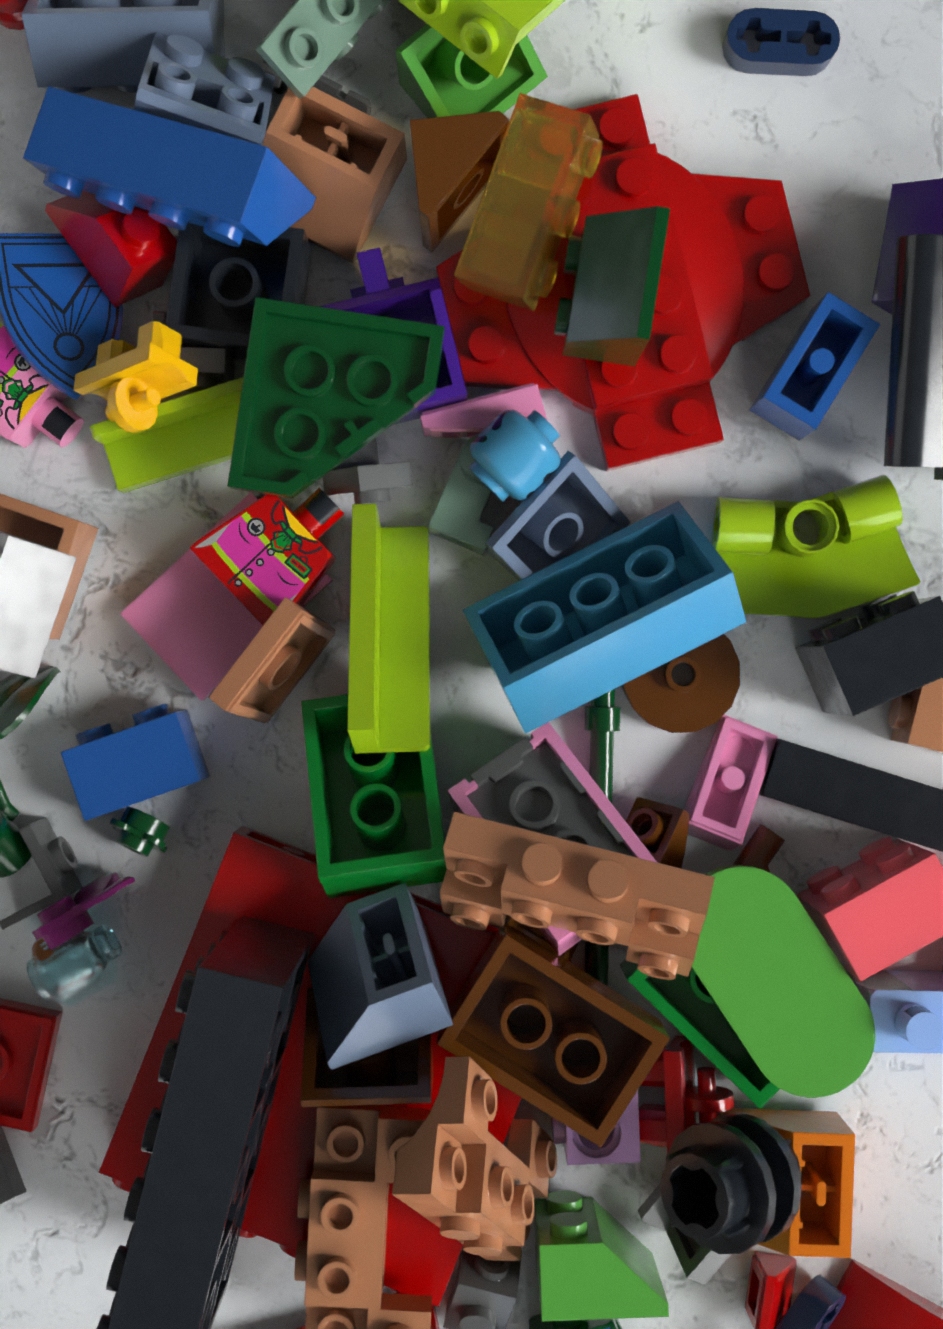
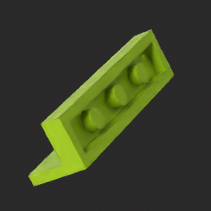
(185, 438)
(388, 636)

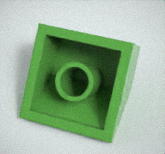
(591, 1263)

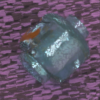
(76, 966)

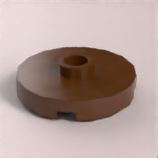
(698, 702)

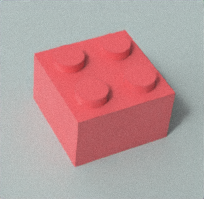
(878, 905)

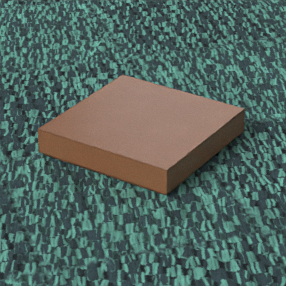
(273, 663)

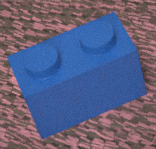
(814, 366)
(135, 763)

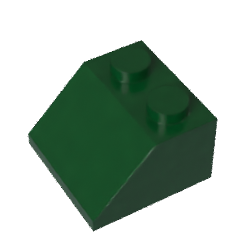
(613, 285)

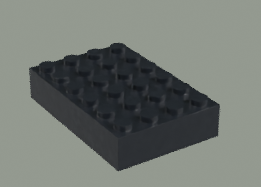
(207, 1129)

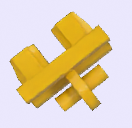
(139, 376)

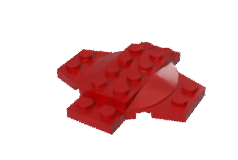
(722, 278)

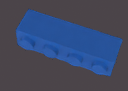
(165, 168)

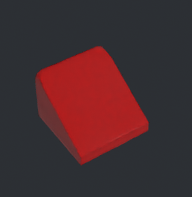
(769, 1288)

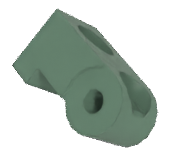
(462, 506)

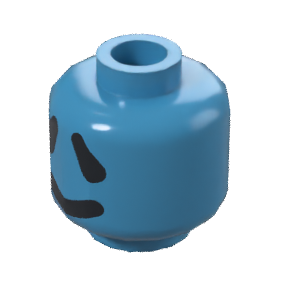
(515, 454)

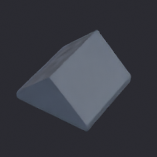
(556, 521)

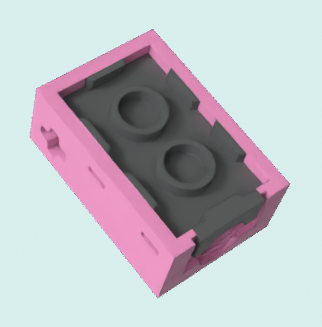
(551, 793)

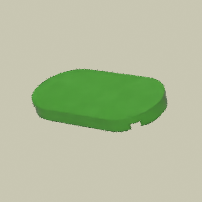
(782, 985)

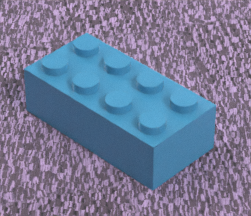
(605, 615)

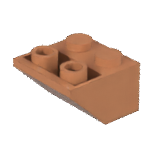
(342, 161)

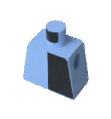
(905, 1010)

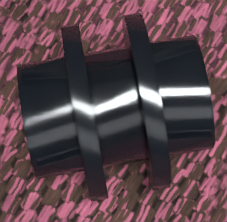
(731, 1183)

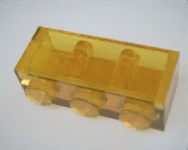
(529, 202)

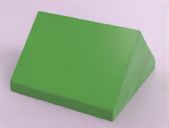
(451, 83)

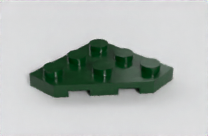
(324, 389)

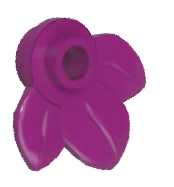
(71, 916)

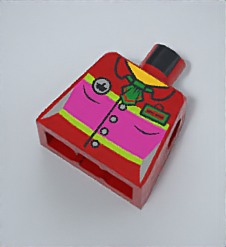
(271, 551)

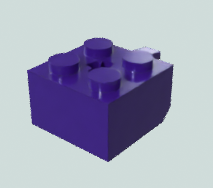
(411, 302)

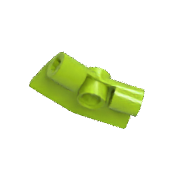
(848, 564)

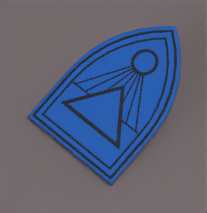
(53, 307)

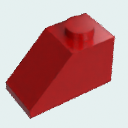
(120, 250)

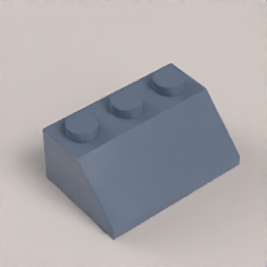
(109, 40)

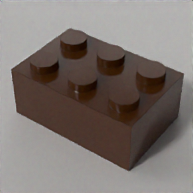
(553, 1034)

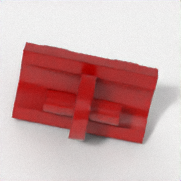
(676, 1073)

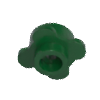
(140, 832)

